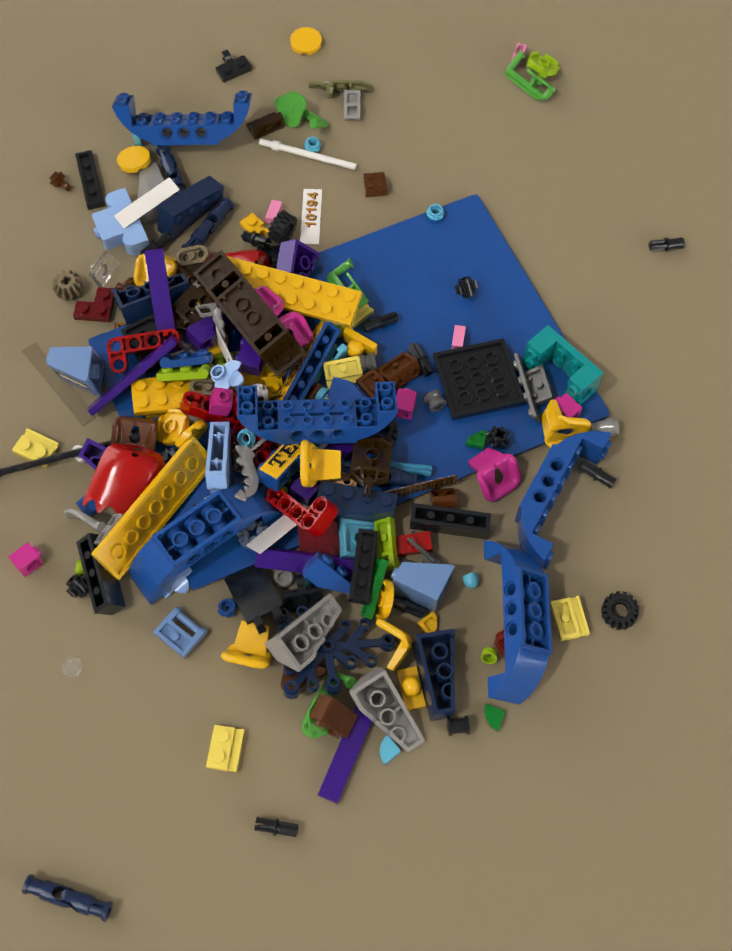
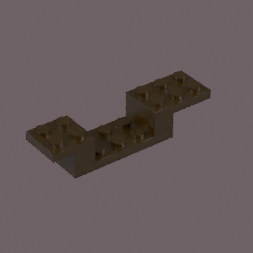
(250, 314)

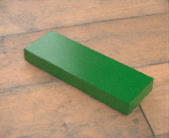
(378, 576)

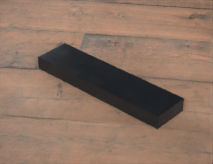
(89, 180)
(363, 567)

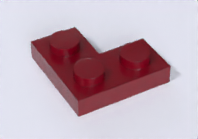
(97, 311)

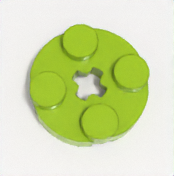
(543, 65)

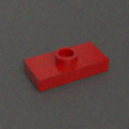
(405, 548)

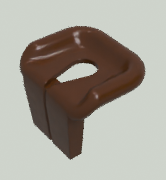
(123, 426)

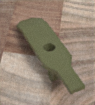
(341, 85)

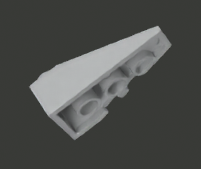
(148, 179)
(301, 639)
(382, 704)

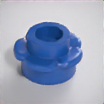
(227, 603)

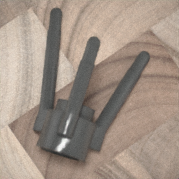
(430, 557)

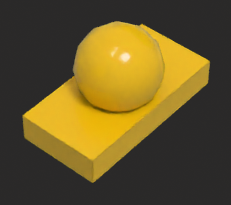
(358, 343)
(411, 688)

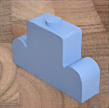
(111, 231)
(219, 462)

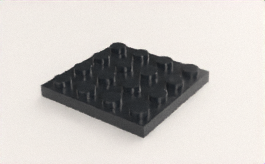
(478, 379)

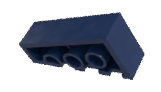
(188, 206)
(136, 302)
(354, 506)
(436, 669)

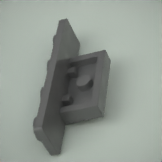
(535, 385)

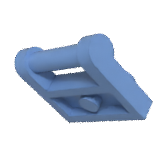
(176, 637)

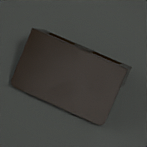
(265, 125)

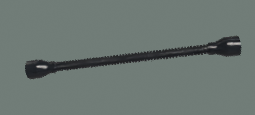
(134, 437)

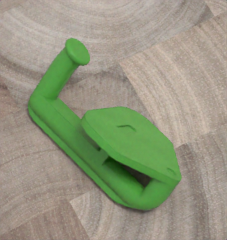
(528, 87)
(294, 108)
(333, 279)
(308, 727)

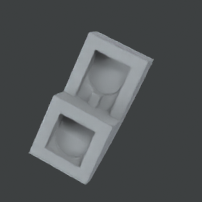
(352, 104)

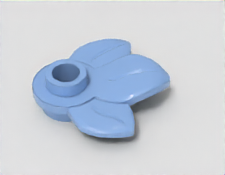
(227, 375)
(178, 583)

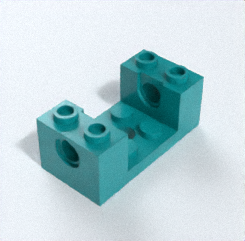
(582, 373)

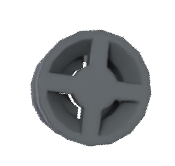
(367, 362)
(435, 401)

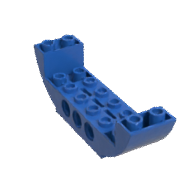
(182, 128)
(317, 419)
(549, 483)
(195, 536)
(525, 623)

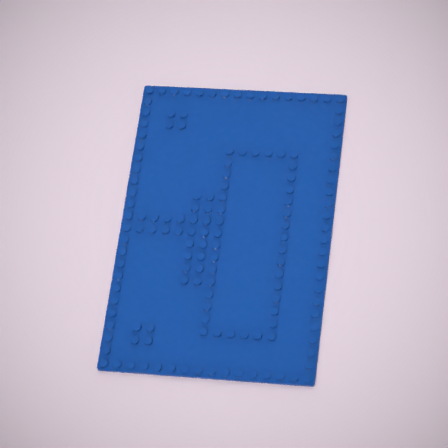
(413, 273)

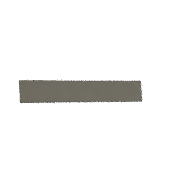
(61, 387)

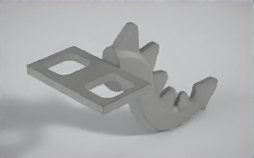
(217, 318)
(249, 470)
(98, 526)

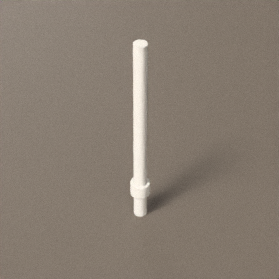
(276, 146)

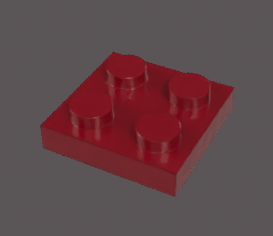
(326, 543)

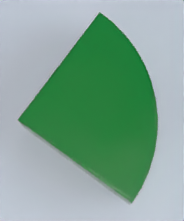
(477, 440)
(493, 716)

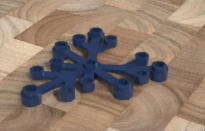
(352, 645)

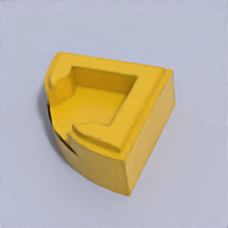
(428, 623)

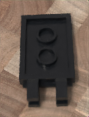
(255, 596)

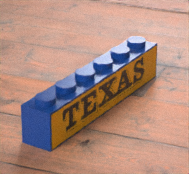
(305, 372)
(280, 465)

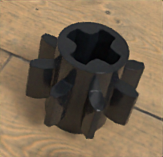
(466, 287)
(498, 437)
(77, 586)

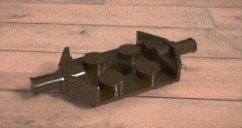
(183, 314)
(371, 471)

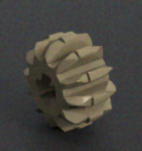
(67, 285)

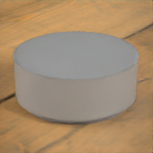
(283, 579)

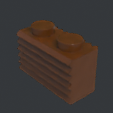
(332, 716)

